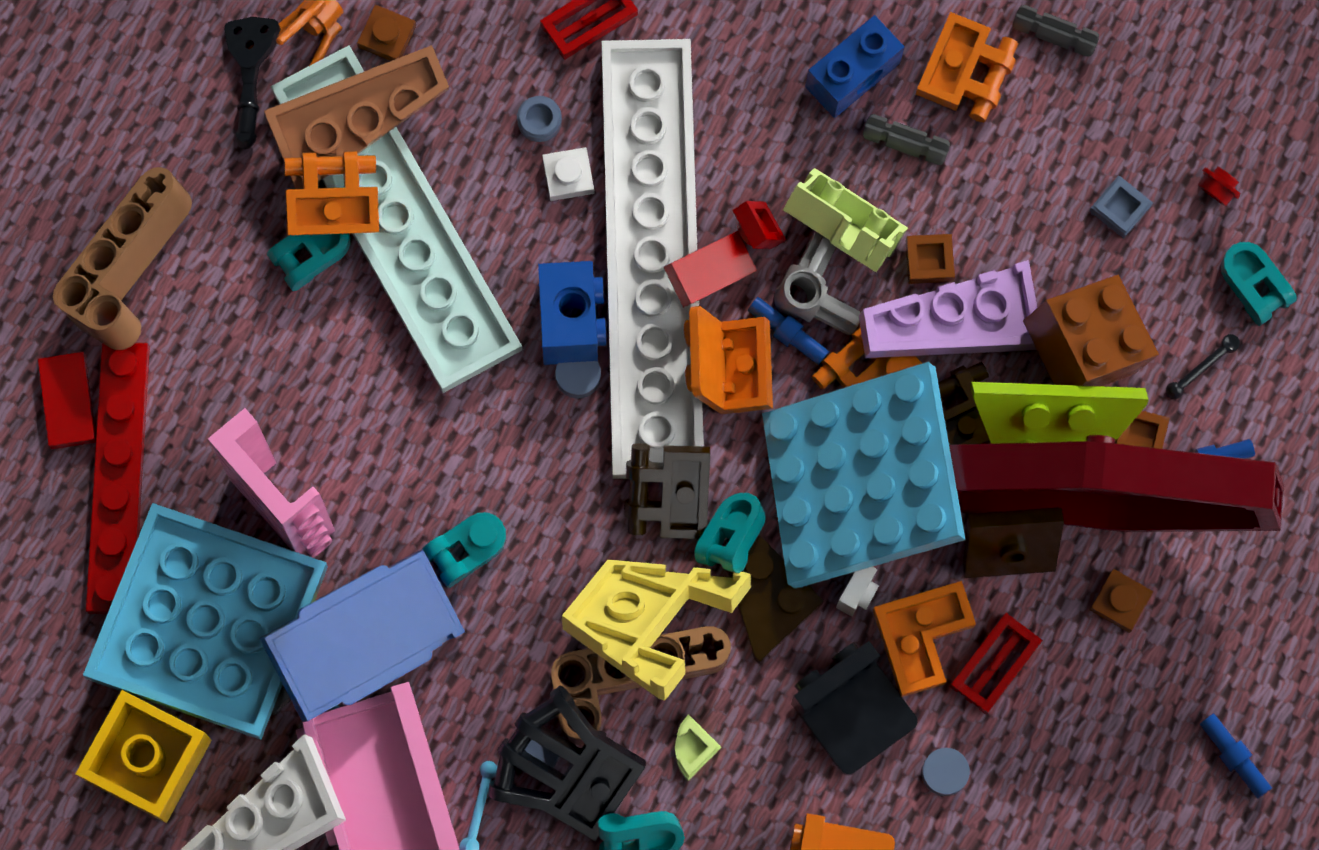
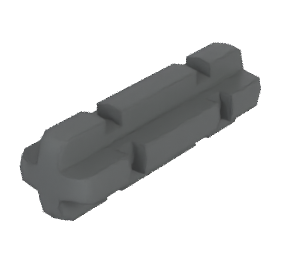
(1056, 30)
(906, 139)

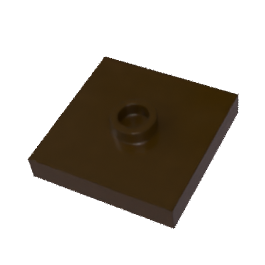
(1012, 542)

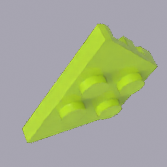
(1055, 411)

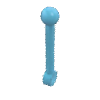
(487, 771)

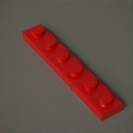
(117, 470)

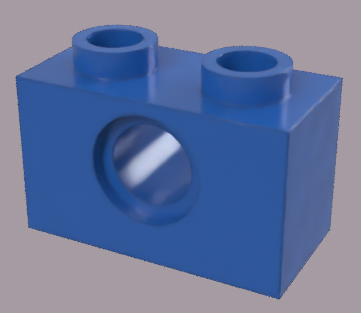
(854, 66)
(565, 287)

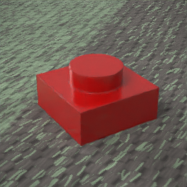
(758, 225)

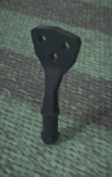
(249, 63)

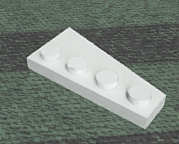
(281, 810)

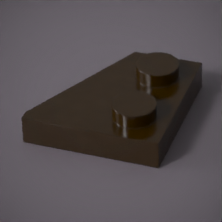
(772, 606)

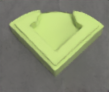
(693, 747)

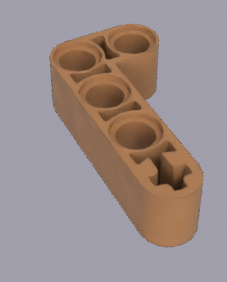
(118, 256)
(599, 682)

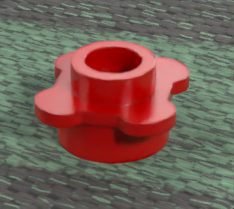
(1219, 185)

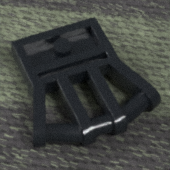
(591, 785)

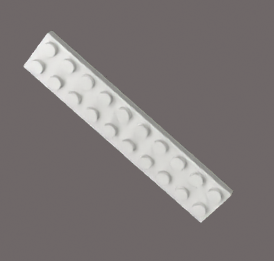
(647, 228)

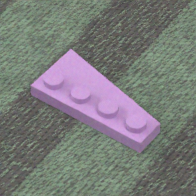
(955, 318)

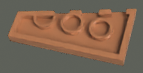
(356, 109)

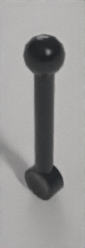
(1229, 344)

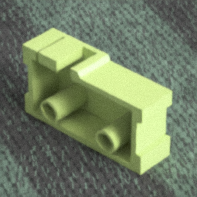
(845, 219)

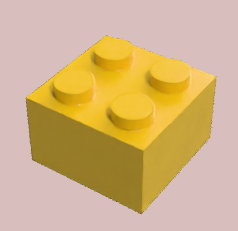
(144, 756)

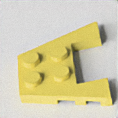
(632, 605)

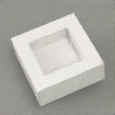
(568, 174)
(858, 591)

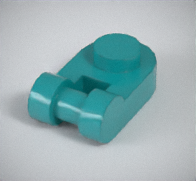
(324, 252)
(1246, 267)
(741, 521)
(479, 535)
(650, 830)

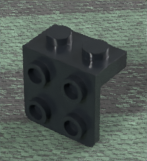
(853, 708)

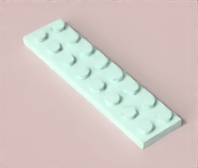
(418, 251)

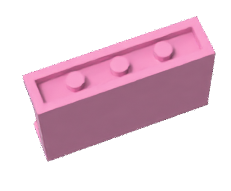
(245, 458)
(382, 775)

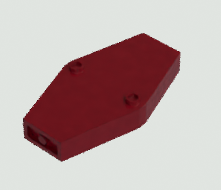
(1120, 485)

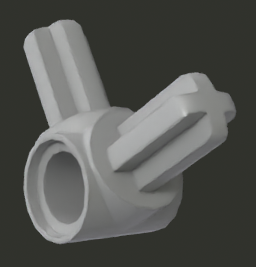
(809, 277)

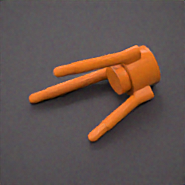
(314, 17)

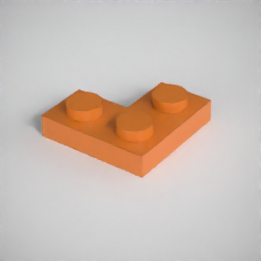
(909, 632)

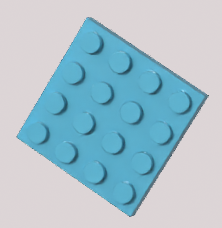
(863, 476)
(194, 617)

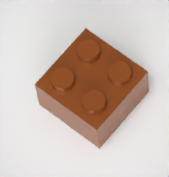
(1091, 335)

